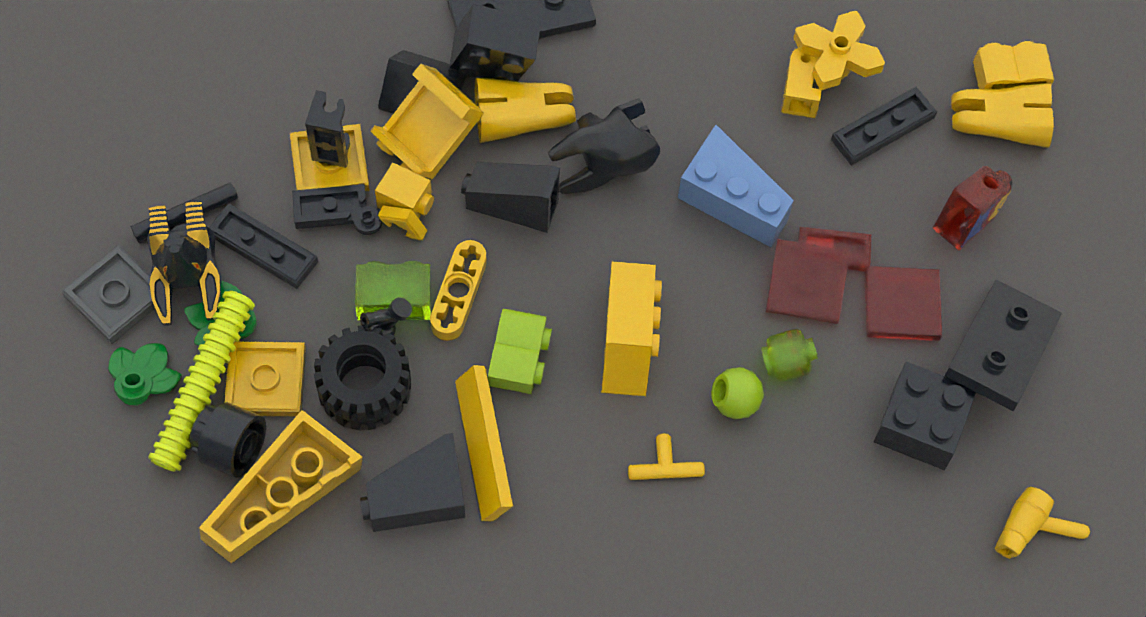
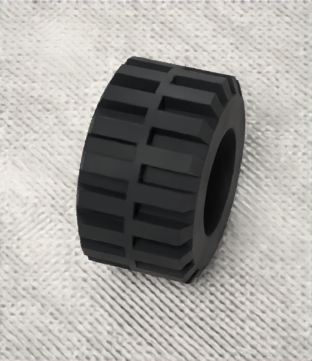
(357, 350)

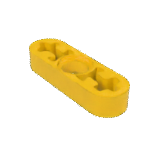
(463, 304)

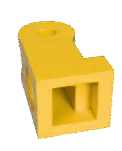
(798, 93)

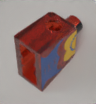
(985, 194)

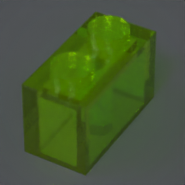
(381, 283)

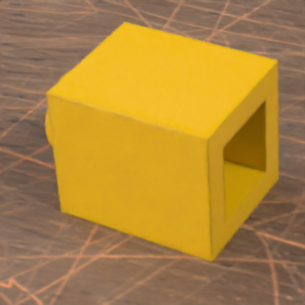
(404, 190)

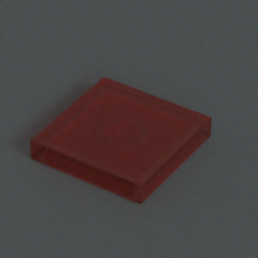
(807, 281)
(903, 303)

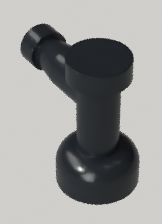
(386, 318)

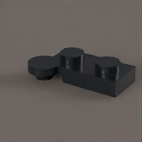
(335, 207)

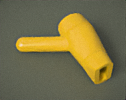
(1029, 516)

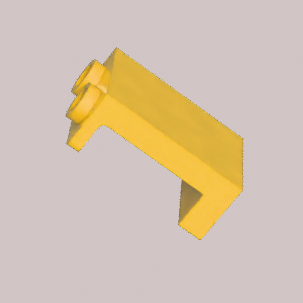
(428, 123)

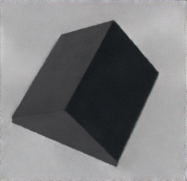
(400, 81)

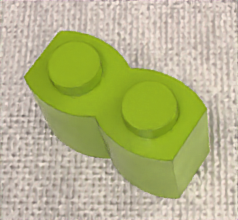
(518, 350)

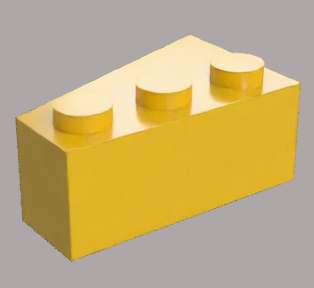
(630, 328)

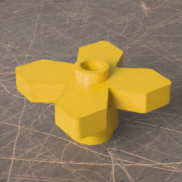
(839, 50)

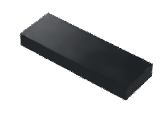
(883, 125)
(263, 246)

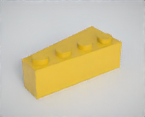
(283, 483)

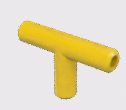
(665, 466)

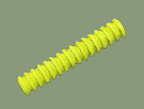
(201, 382)

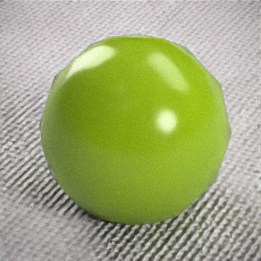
(737, 393)

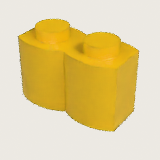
(1009, 66)

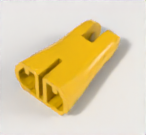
(521, 107)
(1009, 113)

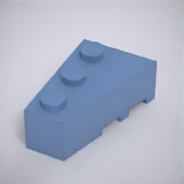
(735, 189)

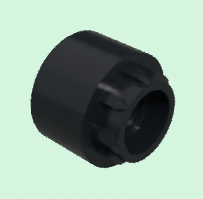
(228, 438)

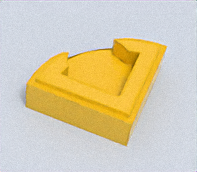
(405, 219)

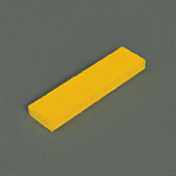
(483, 443)

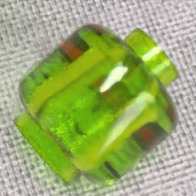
(789, 355)

